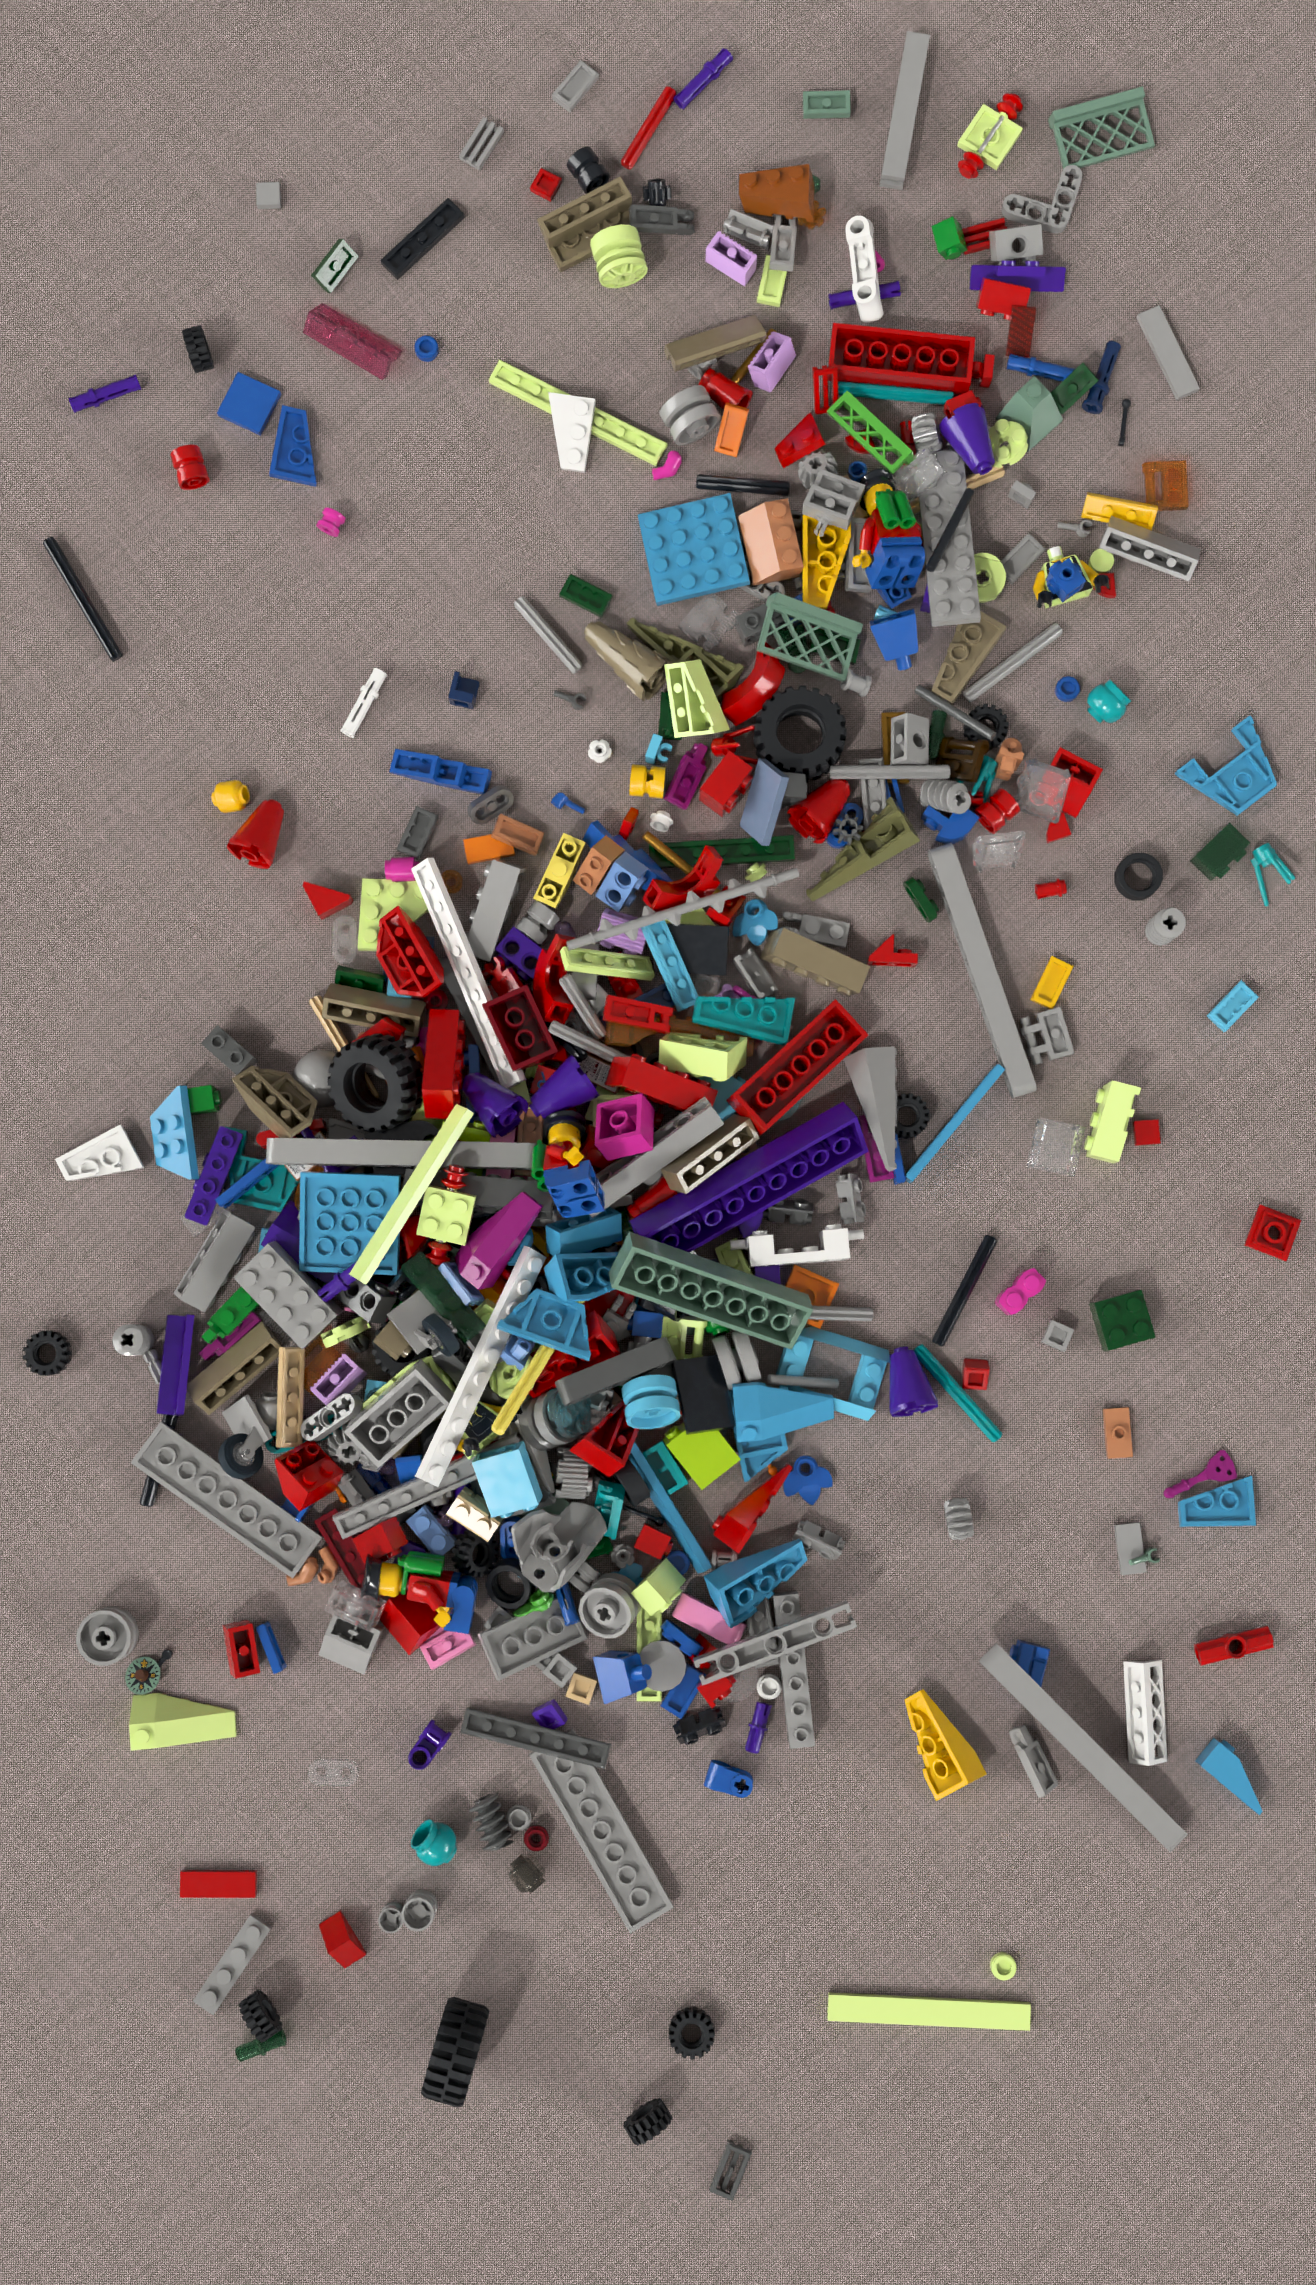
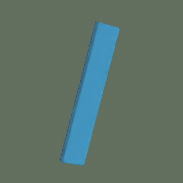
(953, 1123)
(669, 1512)

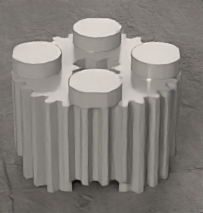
(572, 1476)

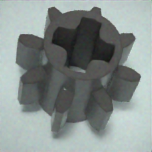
(852, 824)

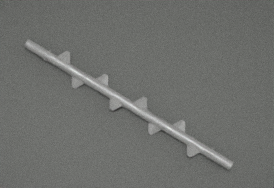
(674, 914)

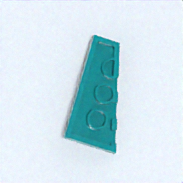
(757, 1018)

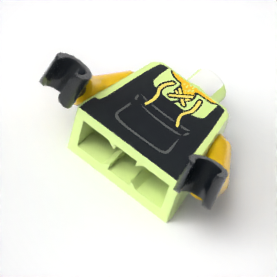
(1042, 592)
(478, 1431)

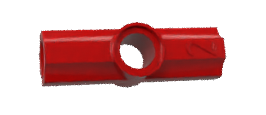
(1218, 1648)

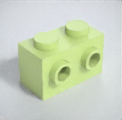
(659, 1587)

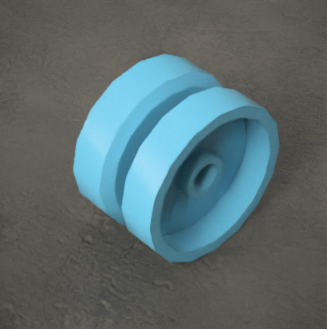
(651, 1401)

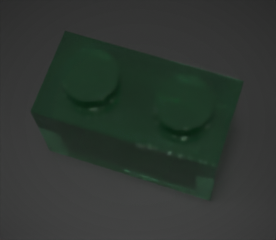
(1221, 851)

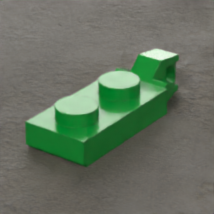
(230, 1316)

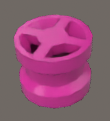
(331, 522)

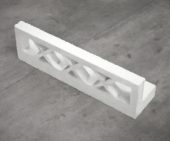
(1142, 1713)

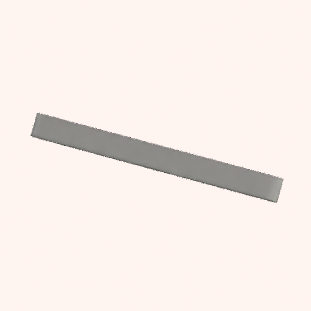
(981, 970)
(395, 1153)
(1083, 1747)

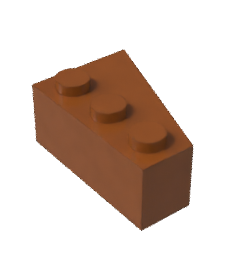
(779, 191)

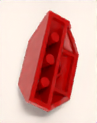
(407, 955)

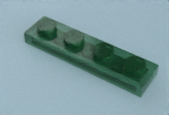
(442, 1296)

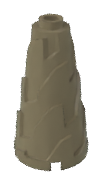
(630, 659)

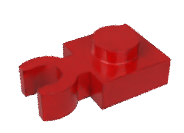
(504, 980)

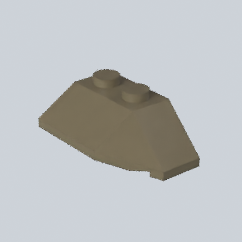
(276, 1100)

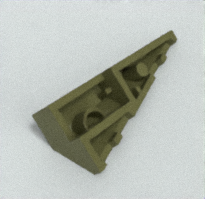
(720, 671)
(882, 839)

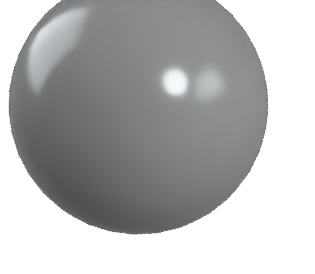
(313, 1075)

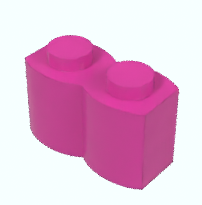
(1015, 1297)

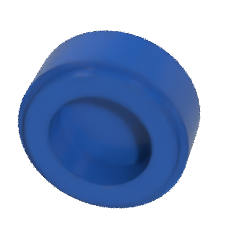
(426, 348)
(1067, 689)
(679, 1561)

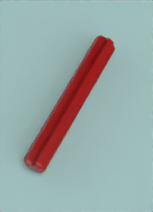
(648, 128)

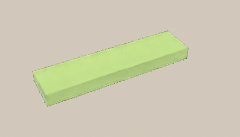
(607, 963)
(648, 1630)

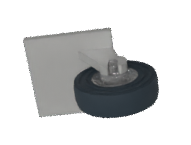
(424, 1326)
(242, 1452)

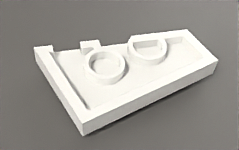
(572, 428)
(101, 1156)

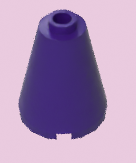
(970, 437)
(563, 1090)
(494, 1103)
(909, 1385)

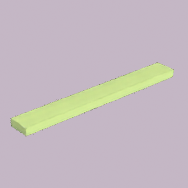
(604, 425)
(411, 1194)
(929, 2011)

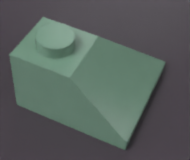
(1034, 410)

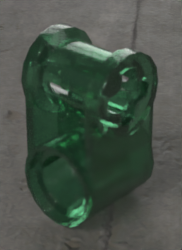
(792, 647)

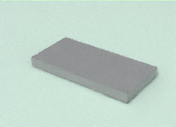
(528, 1640)

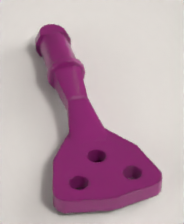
(1208, 1473)

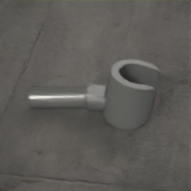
(571, 699)

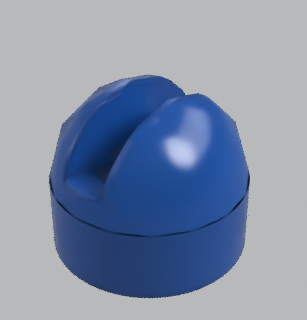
(856, 469)

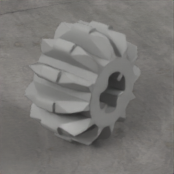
(926, 432)
(812, 464)
(343, 1448)
(958, 1518)

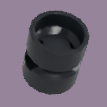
(585, 168)

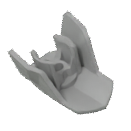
(544, 1534)

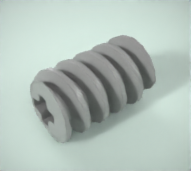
(945, 796)
(1165, 926)
(142, 1340)

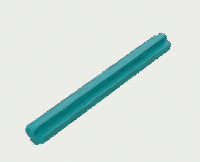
(894, 393)
(957, 1393)

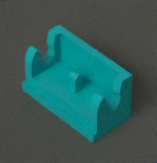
(665, 1467)
(609, 1504)

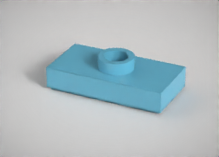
(1232, 1006)

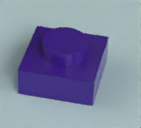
(549, 1715)

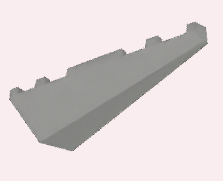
(874, 1081)

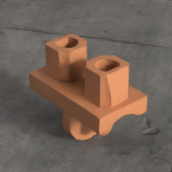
(1008, 758)

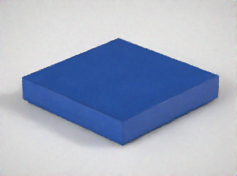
(249, 403)

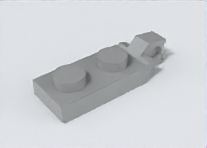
(1034, 1761)

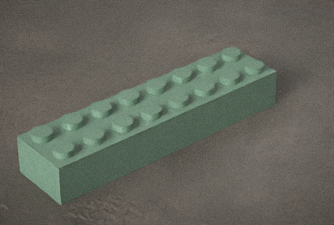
(710, 1290)

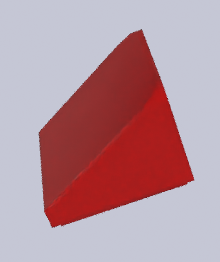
(975, 1374)

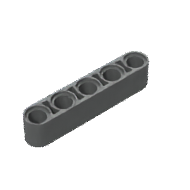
(615, 1371)

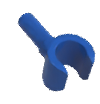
(561, 799)

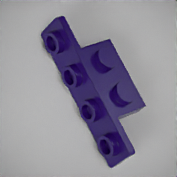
(1031, 275)
(213, 1176)

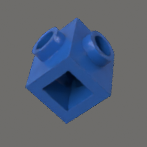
(1065, 579)

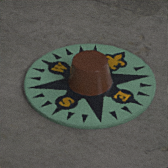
(142, 1675)

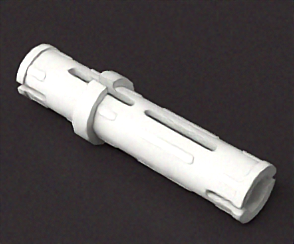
(368, 694)

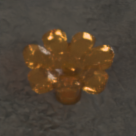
(818, 220)

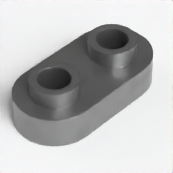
(490, 805)

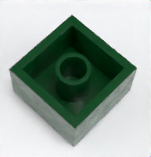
(1122, 1320)

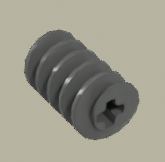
(491, 1824)

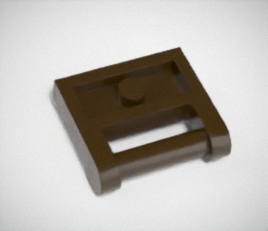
(962, 766)

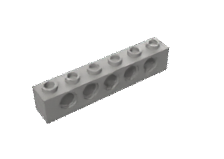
(794, 1677)

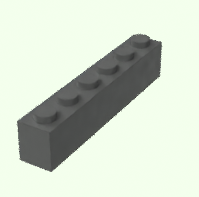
(494, 1191)

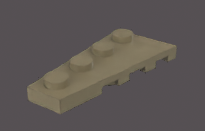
(965, 655)

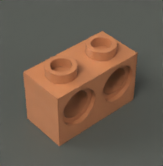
(597, 864)

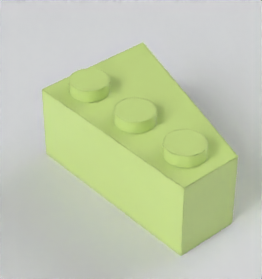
(693, 700)
(702, 1056)
(1111, 1121)

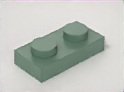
(826, 104)

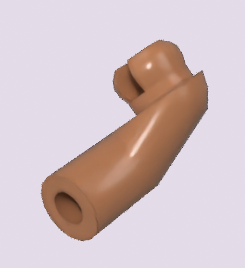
(329, 1567)
(306, 1573)

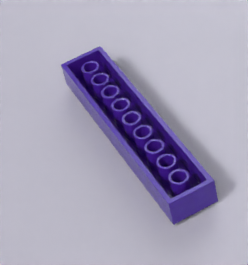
(756, 1181)

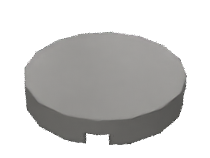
(666, 1663)

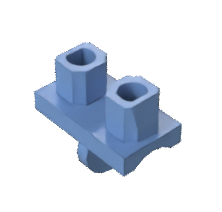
(517, 1351)

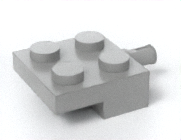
(832, 501)

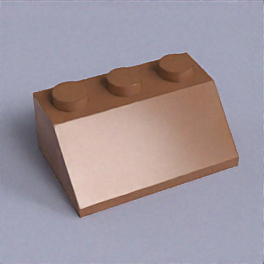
(770, 542)

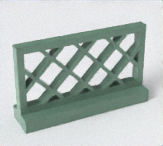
(1091, 112)
(809, 616)

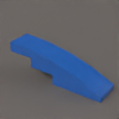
(440, 771)
(597, 831)

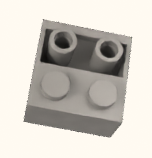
(350, 1644)

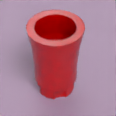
(724, 390)
(652, 1197)

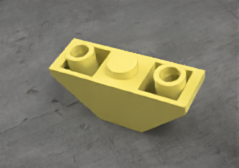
(560, 871)

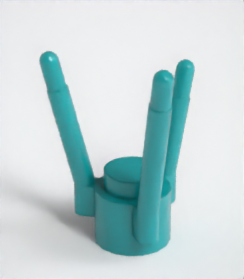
(986, 773)
(1267, 856)

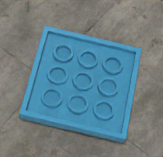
(693, 549)
(342, 1216)

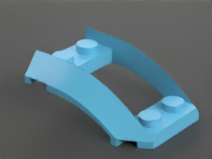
(868, 1374)

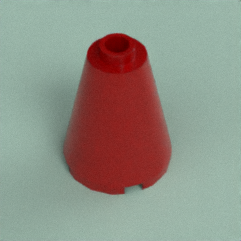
(820, 809)
(259, 835)

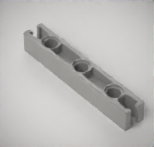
(904, 110)
(668, 1144)
(793, 1634)

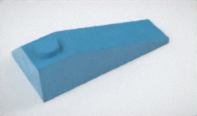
(580, 1275)
(771, 1411)
(747, 1581)

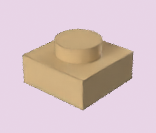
(581, 1688)

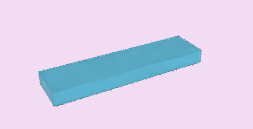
(670, 965)

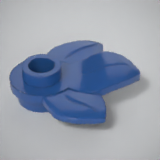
(807, 1483)

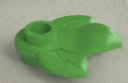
(537, 1601)

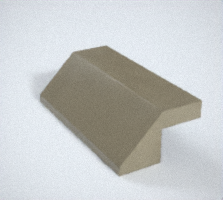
(572, 226)
(715, 343)

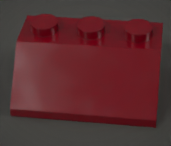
(520, 1029)

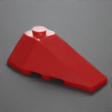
(740, 1520)

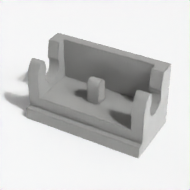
(755, 974)

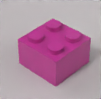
(624, 1127)

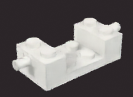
(833, 1244)

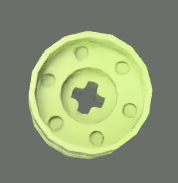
(618, 256)

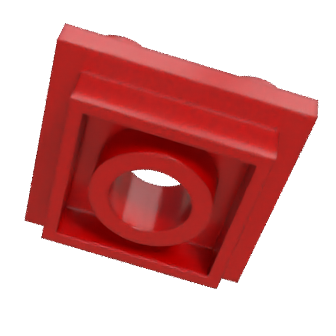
(1258, 1234)

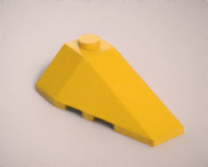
(821, 560)
(946, 1754)

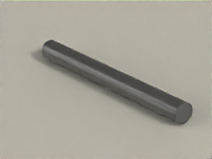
(955, 712)

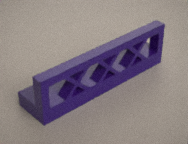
(175, 1365)

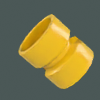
(639, 779)

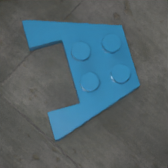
(1241, 780)

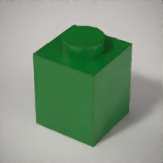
(949, 238)
(204, 1099)

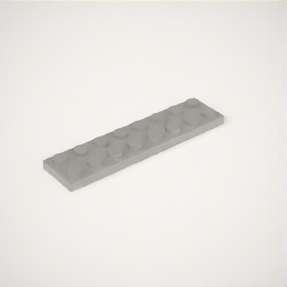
(954, 581)
(226, 1500)
(605, 1839)

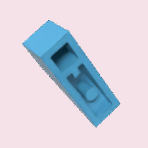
(1228, 1770)

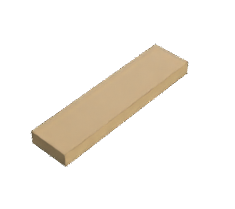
(290, 1396)

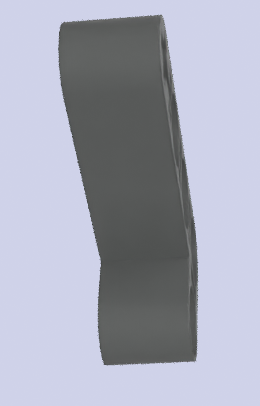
(456, 1365)

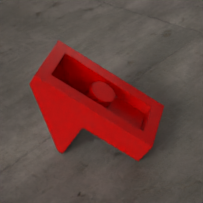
(729, 912)
(886, 957)

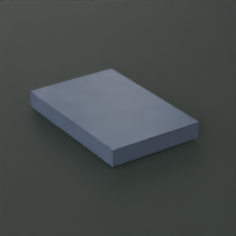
(764, 802)

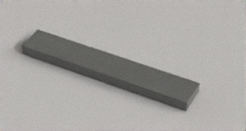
(536, 1738)

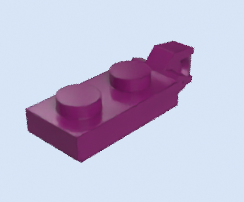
(687, 777)
(221, 1345)

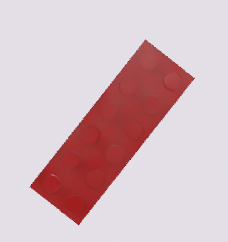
(901, 358)
(797, 1067)

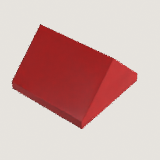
(409, 1621)

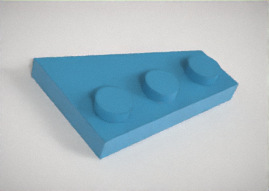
(1220, 1507)

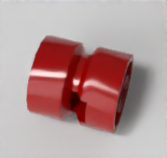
(189, 467)
(1001, 808)

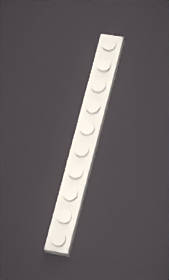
(463, 964)
(479, 1369)

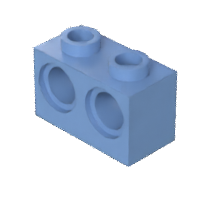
(622, 882)

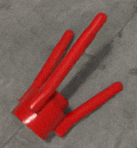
(721, 745)

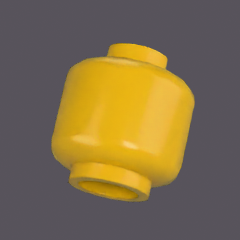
(230, 796)

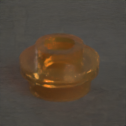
(455, 875)

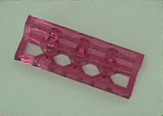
(350, 341)

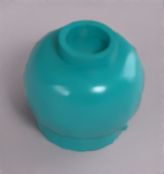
(1107, 702)
(434, 1843)

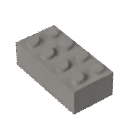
(287, 1294)
(399, 1413)

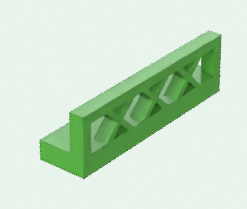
(875, 428)

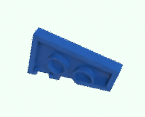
(292, 448)

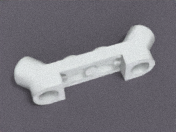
(864, 268)

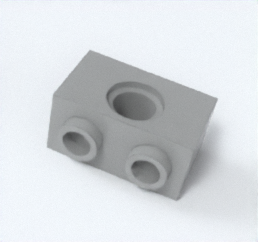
(1030, 240)
(909, 740)

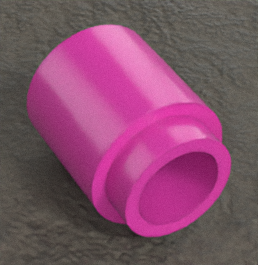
(399, 869)

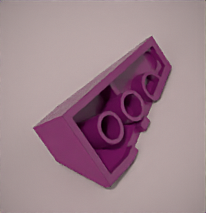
(496, 1241)

